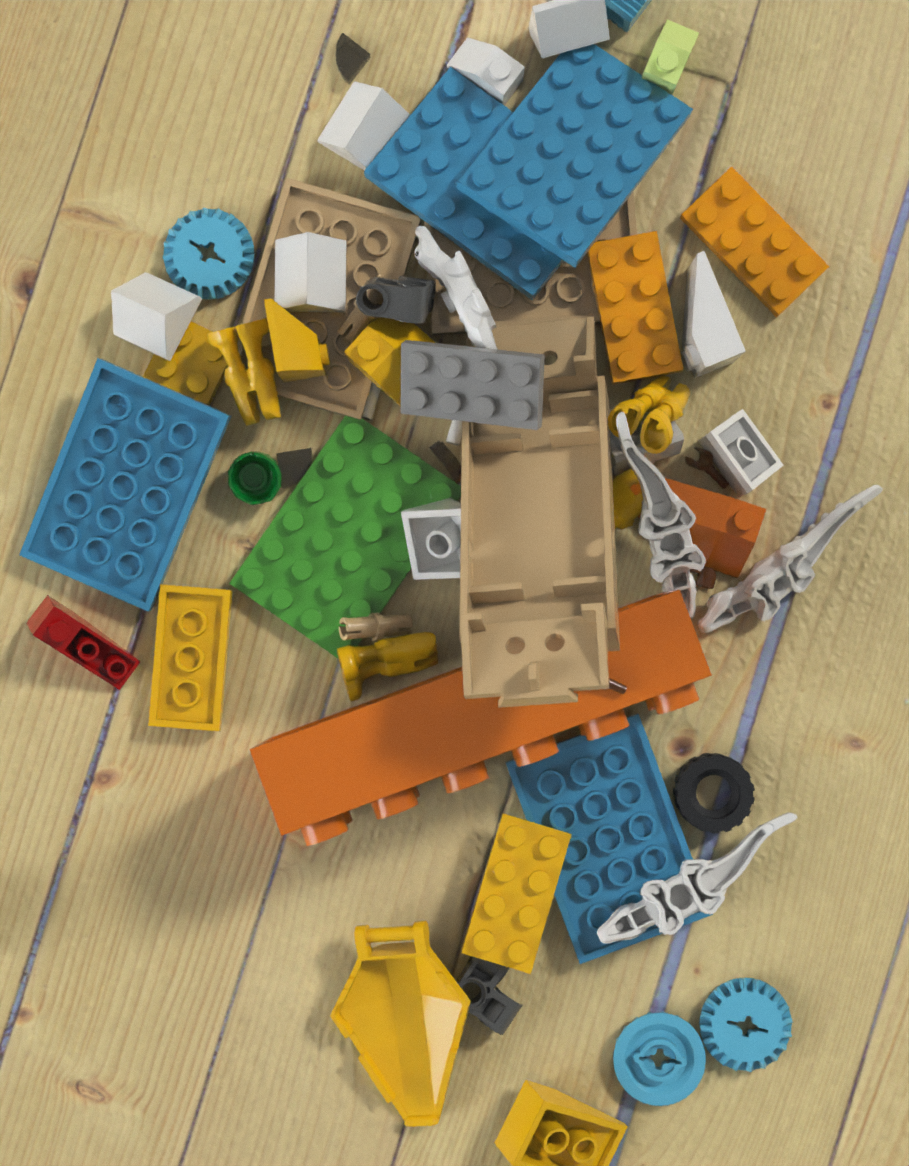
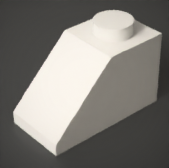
(488, 68)

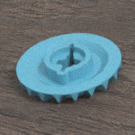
(232, 245)
(733, 1003)
(672, 1079)

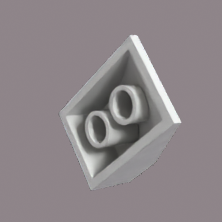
(708, 328)

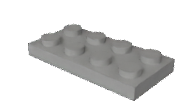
(472, 384)

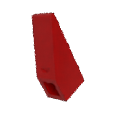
(81, 642)

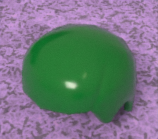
(254, 477)

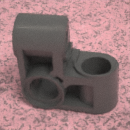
(403, 299)
(491, 1004)

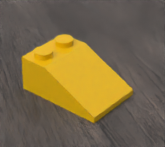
(557, 1130)

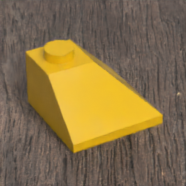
(294, 345)
(378, 353)

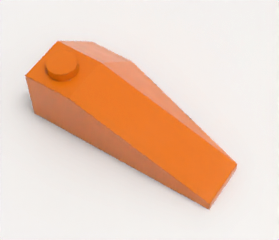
(722, 528)

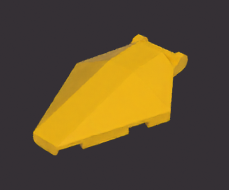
(403, 1019)

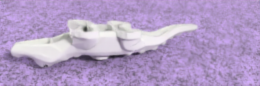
(461, 289)
(664, 523)
(781, 571)
(696, 888)

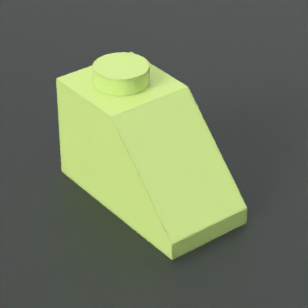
(670, 56)

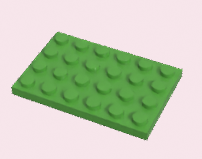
(341, 534)

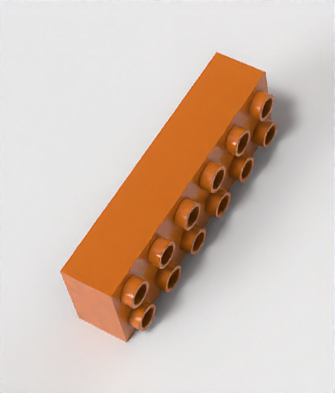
(432, 731)

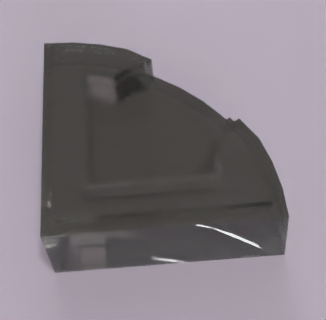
(350, 58)
(447, 460)
(294, 465)

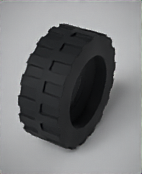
(738, 804)

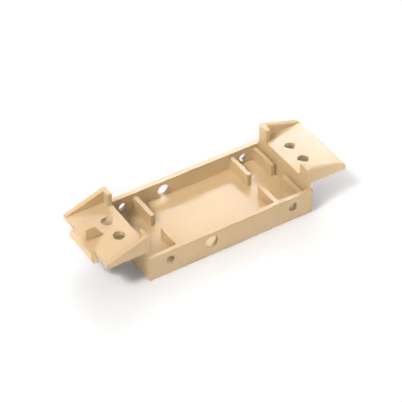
(540, 533)

